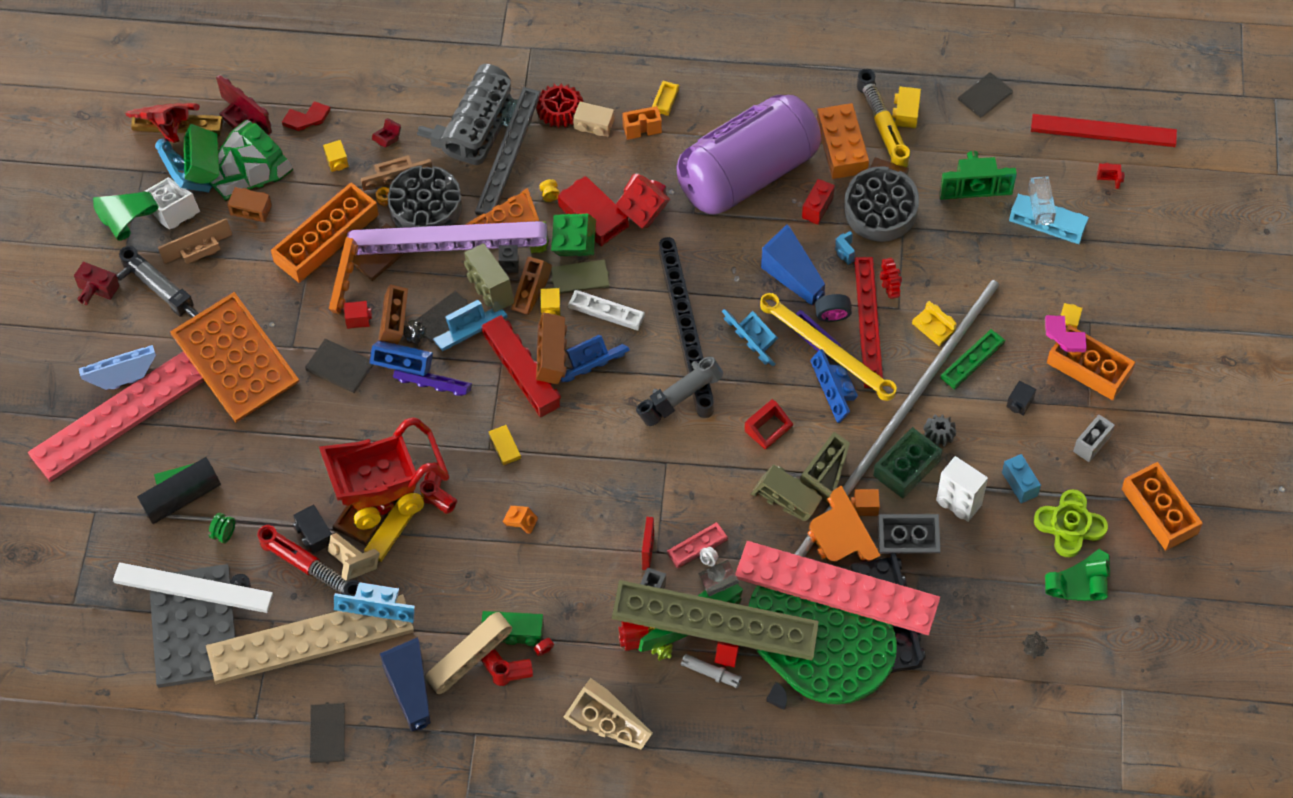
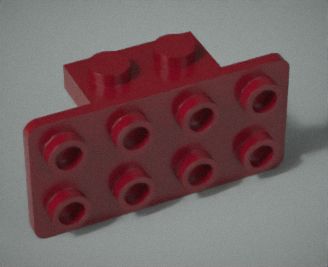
(241, 107)

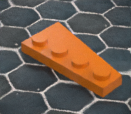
(516, 209)

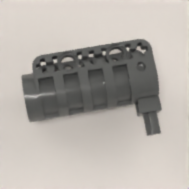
(474, 117)

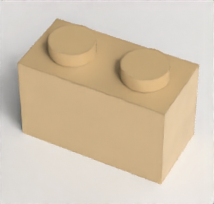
(593, 119)

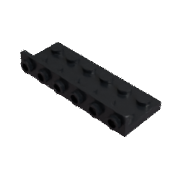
(908, 653)

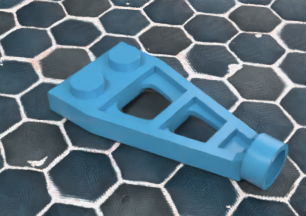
(167, 155)

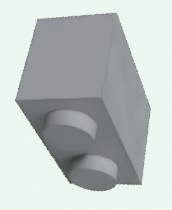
(1094, 438)

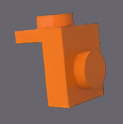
(520, 517)

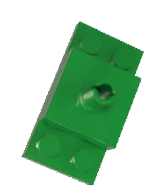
(977, 179)

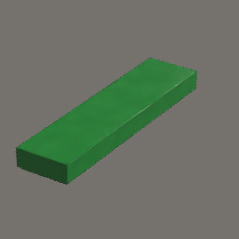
(972, 359)

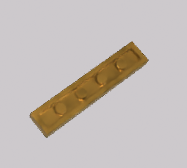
(211, 123)

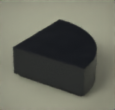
(777, 696)

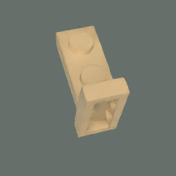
(354, 561)

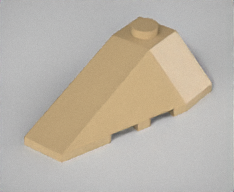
(603, 713)

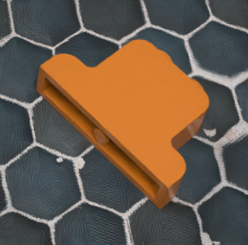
(841, 531)

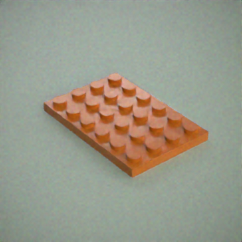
(234, 357)

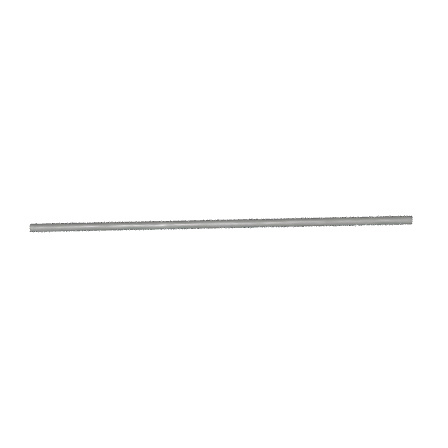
(910, 400)

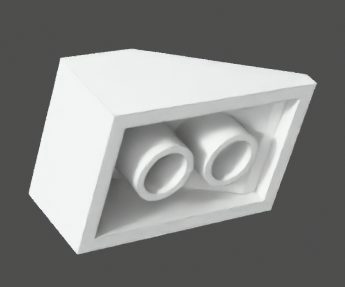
(173, 202)

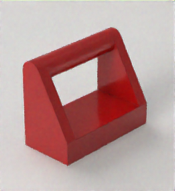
(761, 417)

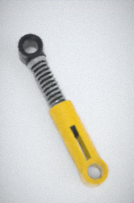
(883, 119)

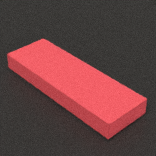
(691, 547)

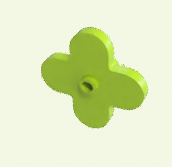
(1070, 523)

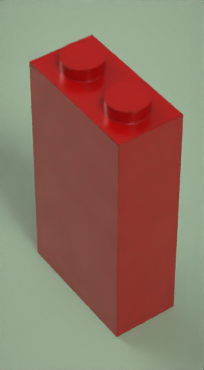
(587, 198)

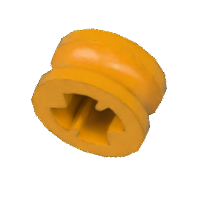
(382, 191)

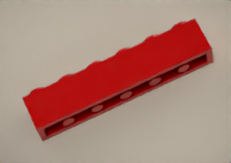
(520, 365)

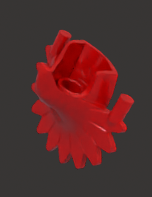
(165, 117)

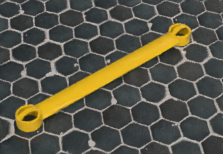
(828, 346)

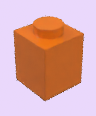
(866, 502)

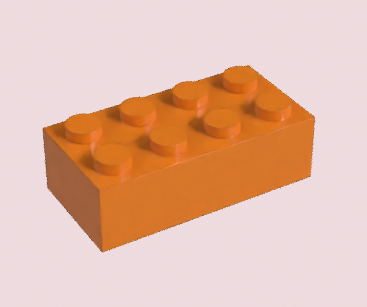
(842, 140)
(1097, 368)
(1161, 506)

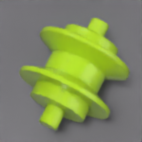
(663, 652)

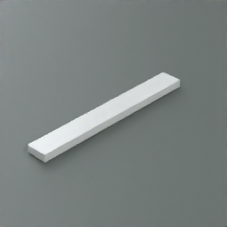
(193, 587)

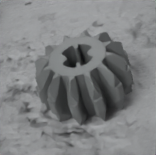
(940, 430)

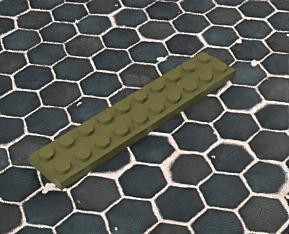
(715, 620)

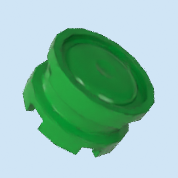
(222, 527)

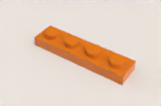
(345, 268)

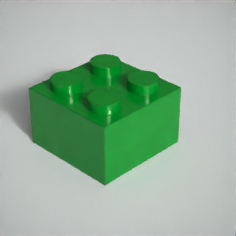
(573, 235)

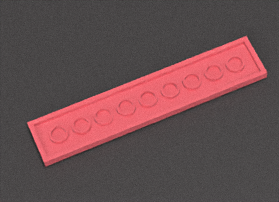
(115, 416)
(837, 587)

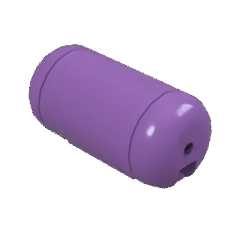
(748, 153)

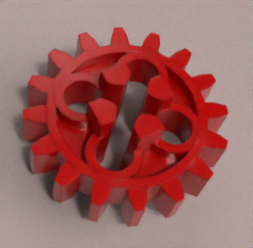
(890, 278)

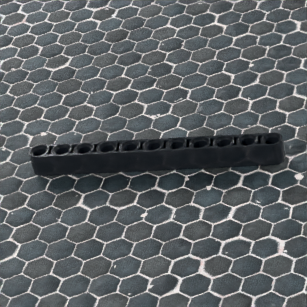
(682, 318)

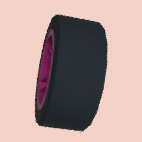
(833, 307)

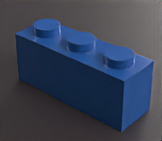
(401, 358)

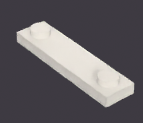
(606, 310)

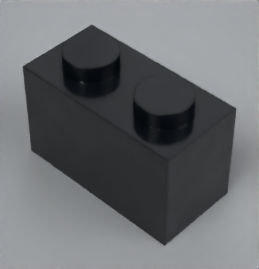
(312, 528)

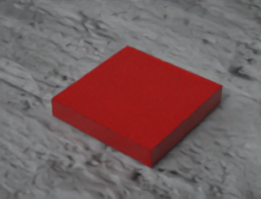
(648, 542)

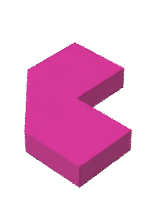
(1069, 341)

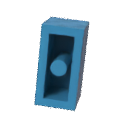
(1021, 478)

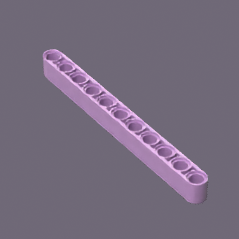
(449, 237)

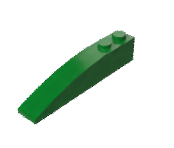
(660, 637)

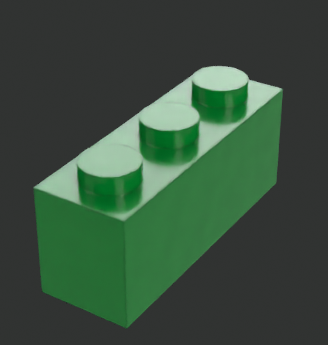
(526, 627)

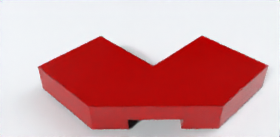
(315, 115)

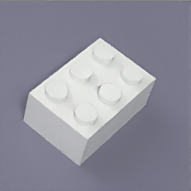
(961, 489)

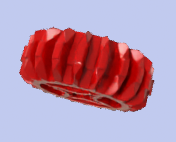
(550, 100)

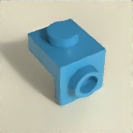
(843, 247)

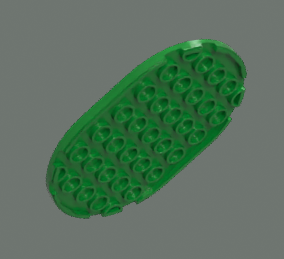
(849, 655)

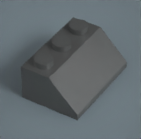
(908, 533)

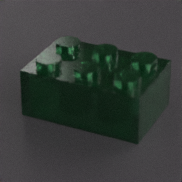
(907, 462)

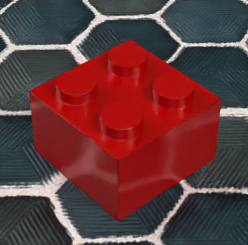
(642, 202)

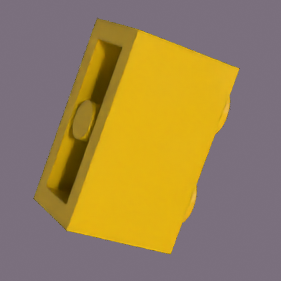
(907, 107)

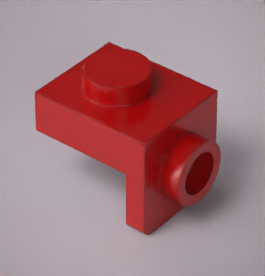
(1111, 172)

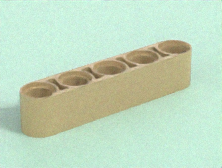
(468, 653)

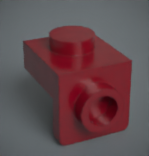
(388, 134)

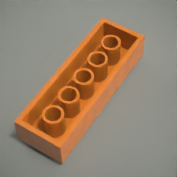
(324, 232)

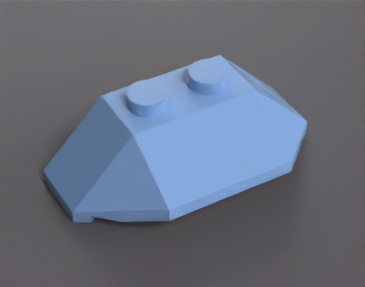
(119, 369)

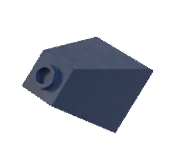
(407, 678)

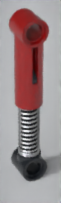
(303, 560)

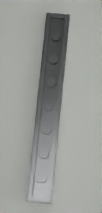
(508, 150)

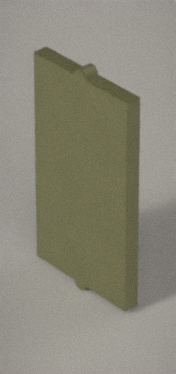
(580, 276)

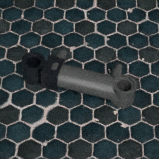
(663, 402)

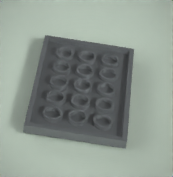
(184, 629)

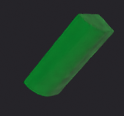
(200, 155)

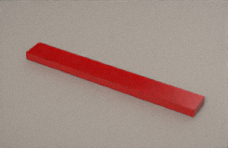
(1104, 130)
(868, 315)

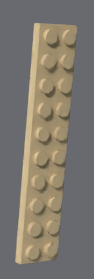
(300, 642)

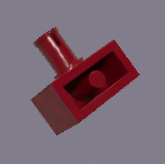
(95, 281)

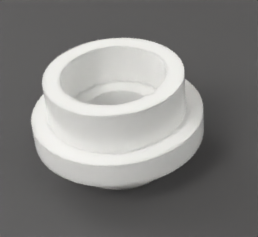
(708, 556)

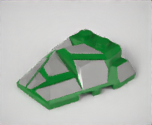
(249, 160)

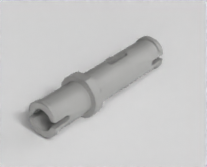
(712, 671)

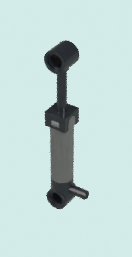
(178, 299)

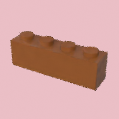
(551, 348)

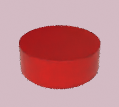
(544, 646)

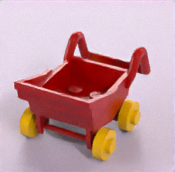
(379, 473)

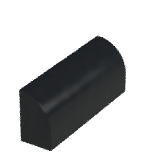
(179, 490)

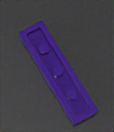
(439, 382)

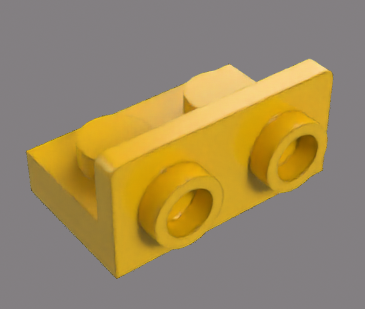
(935, 324)

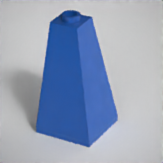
(790, 265)

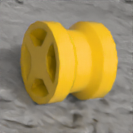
(549, 190)

